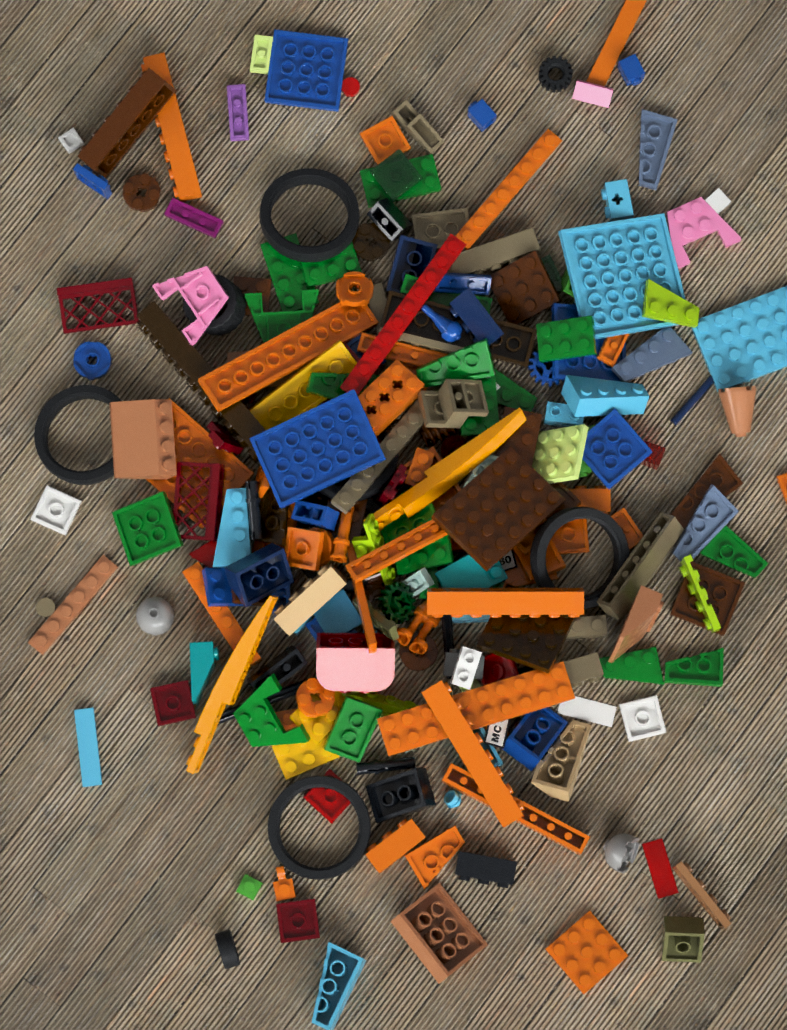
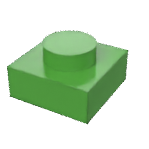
(249, 887)

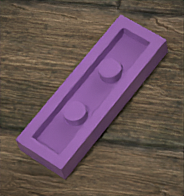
(238, 112)

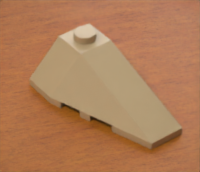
(561, 765)

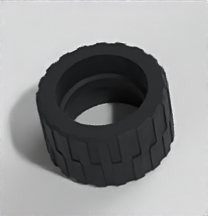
(233, 314)

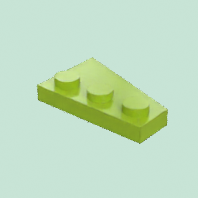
(668, 307)

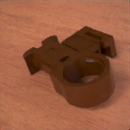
(372, 589)

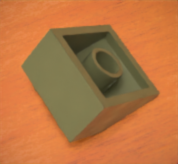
(682, 939)

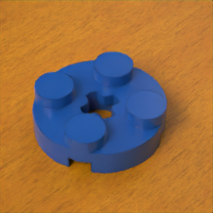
(92, 349)

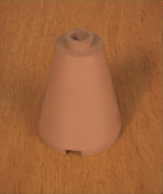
(738, 408)

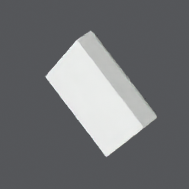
(56, 510)
(642, 718)

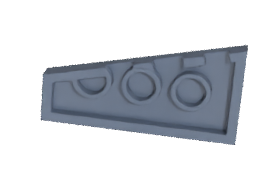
(655, 140)
(656, 352)
(705, 523)

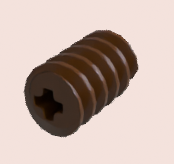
(430, 434)

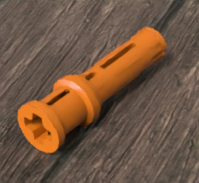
(342, 542)

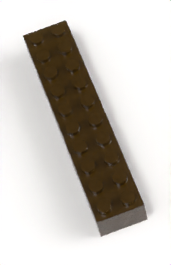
(192, 365)

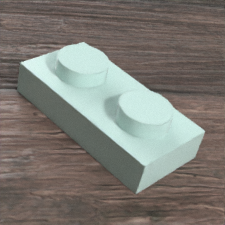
(419, 582)

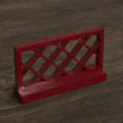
(100, 289)
(214, 498)

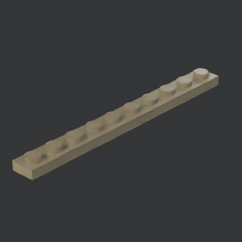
(391, 446)

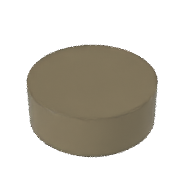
(45, 607)

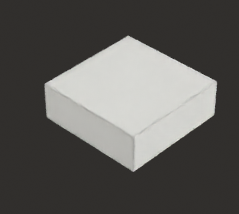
(71, 140)
(718, 201)

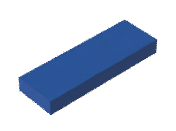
(460, 282)

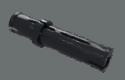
(254, 509)
(385, 765)

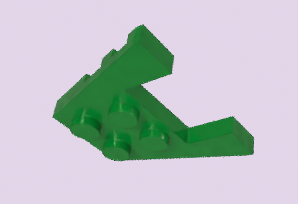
(275, 323)
(261, 722)

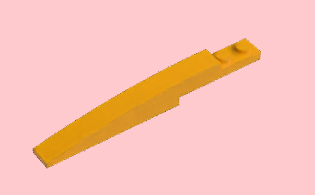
(450, 470)
(229, 684)

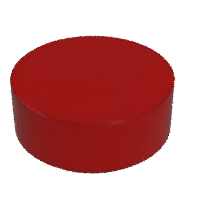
(350, 87)

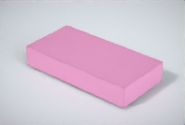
(592, 93)

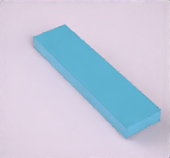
(88, 747)

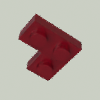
(222, 439)

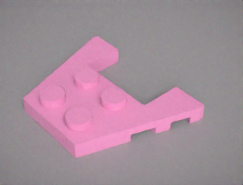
(694, 222)
(202, 295)

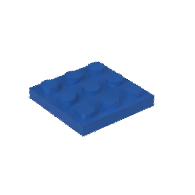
(614, 449)

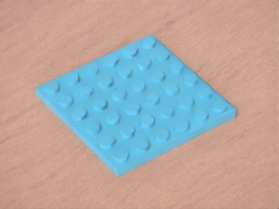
(611, 267)

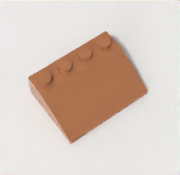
(143, 439)
(638, 620)
(439, 933)

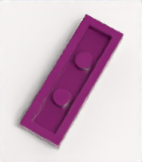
(193, 218)

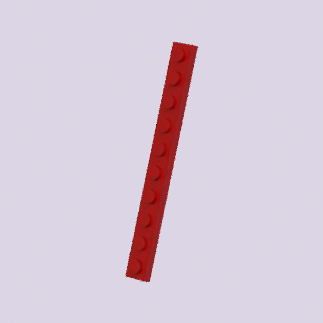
(403, 315)

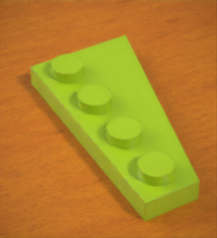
(692, 575)

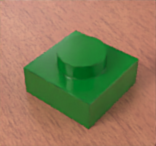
(408, 283)

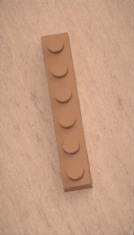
(73, 605)

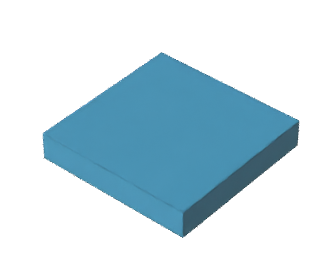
(338, 614)

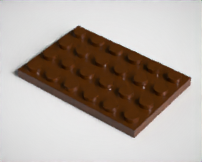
(498, 508)

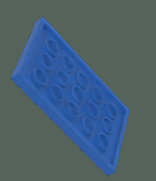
(317, 448)

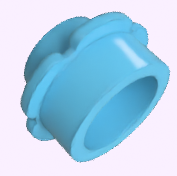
(452, 798)

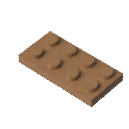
(707, 901)

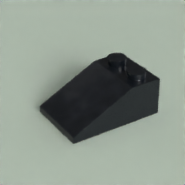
(400, 795)

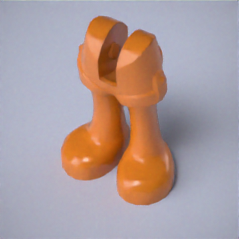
(419, 644)

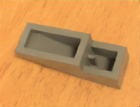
(417, 126)

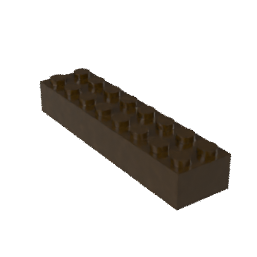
(511, 348)

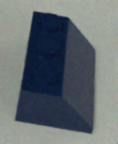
(410, 258)
(475, 317)
(259, 574)

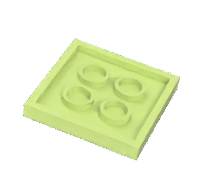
(560, 453)

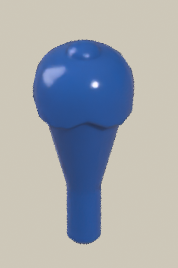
(449, 329)

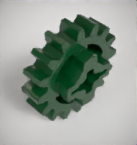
(397, 602)

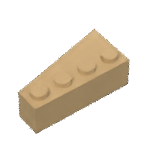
(310, 598)

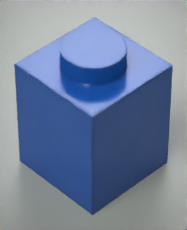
(631, 70)
(481, 114)

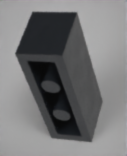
(282, 666)
(485, 869)

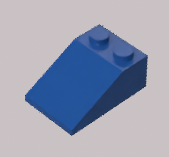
(534, 736)

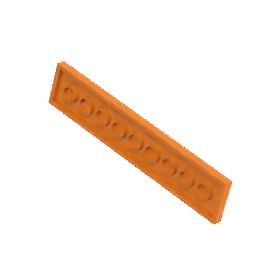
(284, 353)
(482, 705)

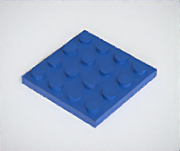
(306, 70)
(582, 366)

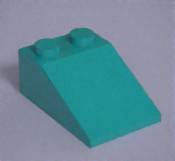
(469, 574)
(202, 664)

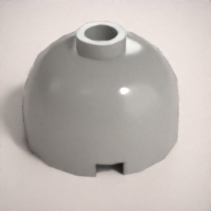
(155, 616)
(620, 851)

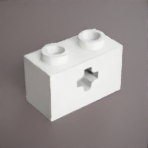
(465, 667)

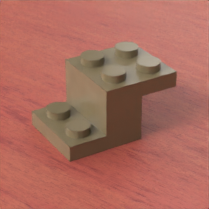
(453, 403)

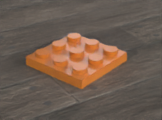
(586, 952)

